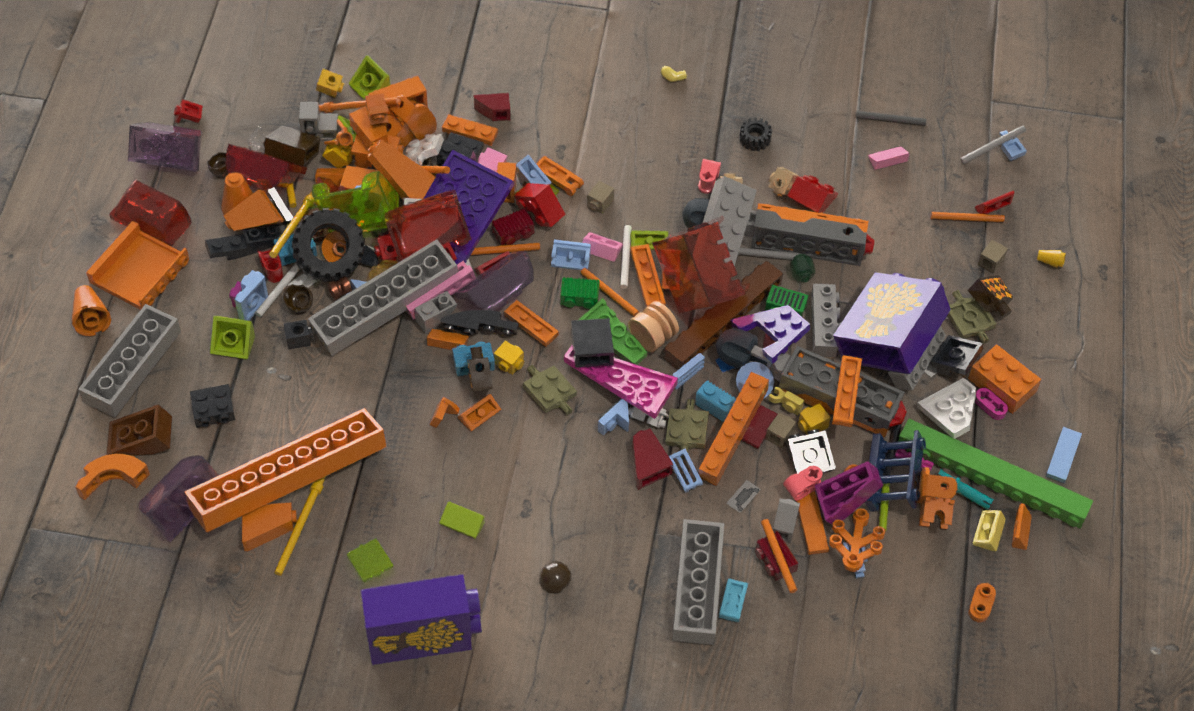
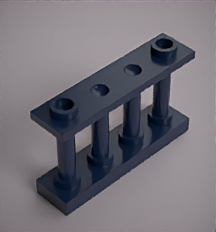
(877, 458)

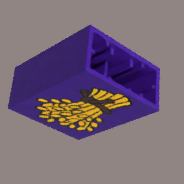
(893, 322)
(420, 618)

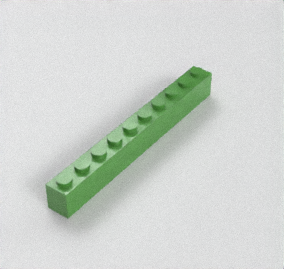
(1000, 475)

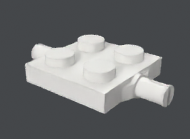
(425, 148)

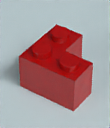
(542, 202)

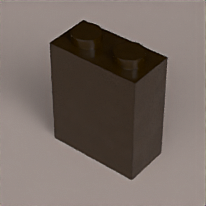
(292, 145)

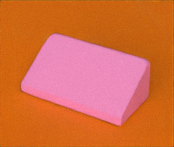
(888, 157)
(603, 246)

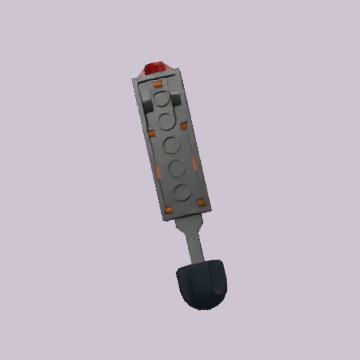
(798, 231)
(816, 381)

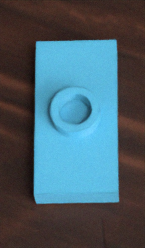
(733, 600)

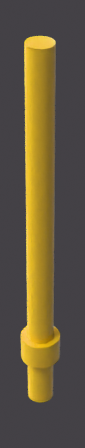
(307, 203)
(316, 489)

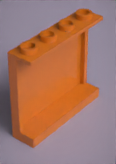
(137, 267)

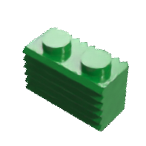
(579, 292)

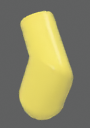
(672, 75)

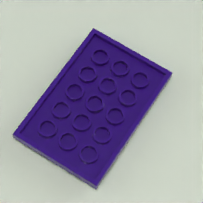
(480, 196)

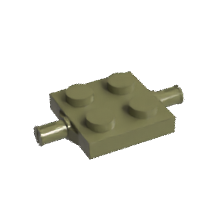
(970, 318)
(550, 389)
(687, 427)

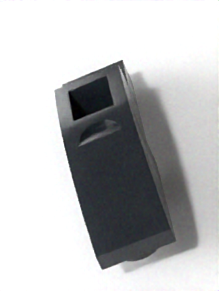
(244, 244)
(472, 320)

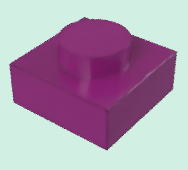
(234, 291)

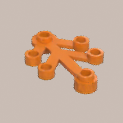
(854, 560)

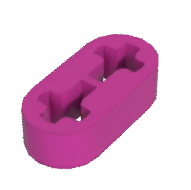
(991, 403)

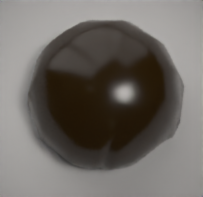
(217, 164)
(298, 298)
(555, 577)

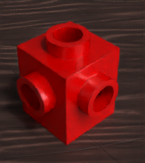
(380, 249)

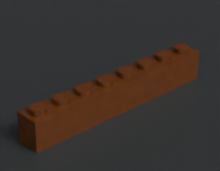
(716, 320)

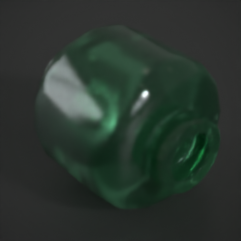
(802, 268)

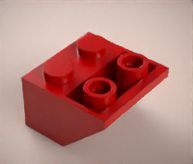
(812, 193)

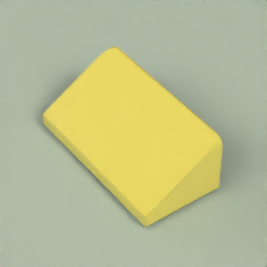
(989, 530)

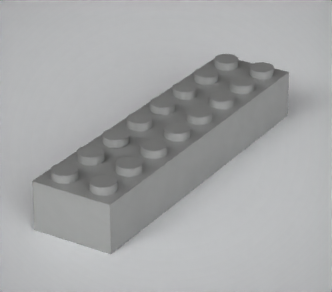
(382, 297)

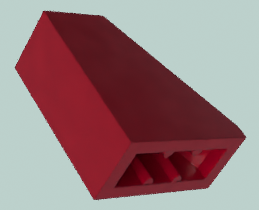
(650, 459)

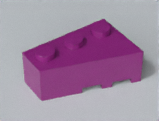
(847, 491)

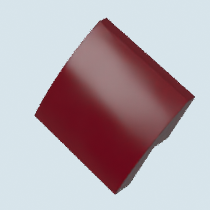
(758, 427)

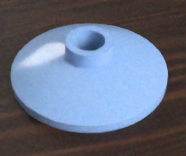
(757, 368)

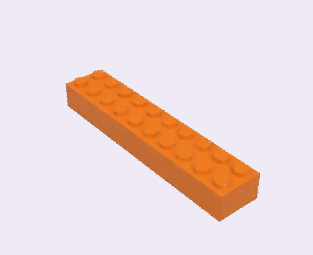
(285, 470)

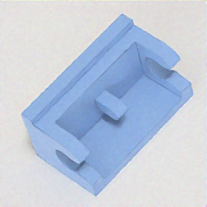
(570, 255)

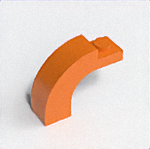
(111, 467)

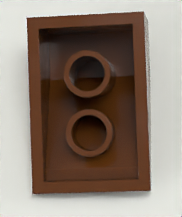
(140, 432)

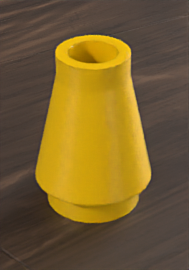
(1052, 257)

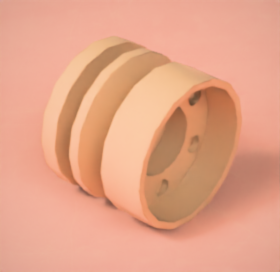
(653, 326)

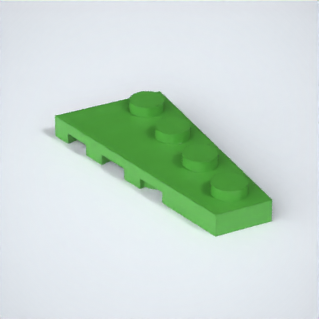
(624, 343)

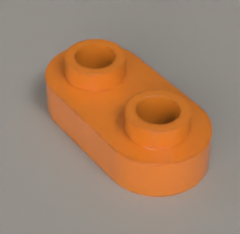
(983, 601)

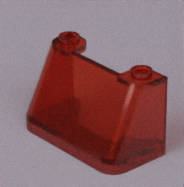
(425, 221)

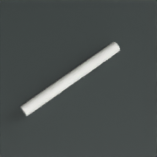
(625, 257)
(278, 289)

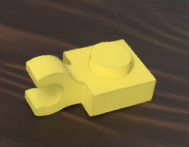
(789, 401)

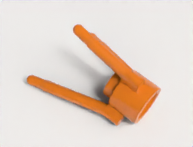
(343, 137)

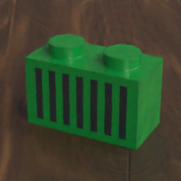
(781, 297)

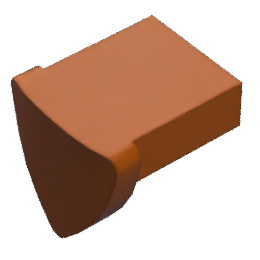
(443, 407)

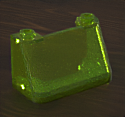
(364, 204)

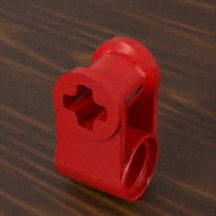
(271, 266)

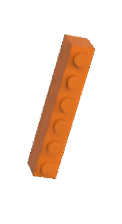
(733, 428)

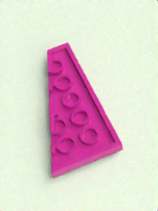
(633, 383)

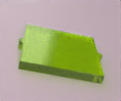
(370, 560)

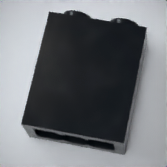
(592, 342)

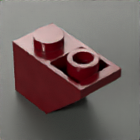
(493, 106)

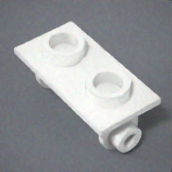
(640, 415)

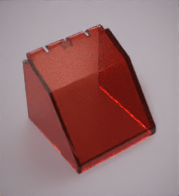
(697, 267)

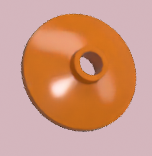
(330, 245)

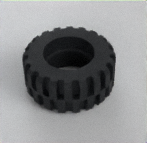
(328, 220)

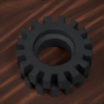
(752, 141)

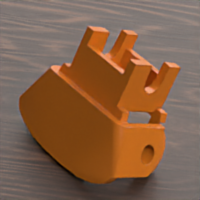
(415, 124)
(941, 505)

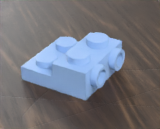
(252, 296)

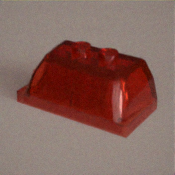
(261, 168)
(153, 211)

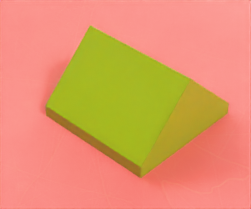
(369, 78)
(232, 337)

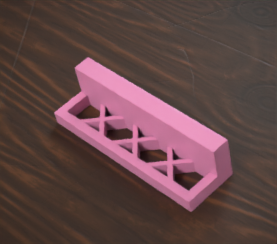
(451, 285)

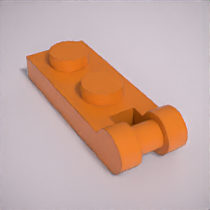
(560, 176)

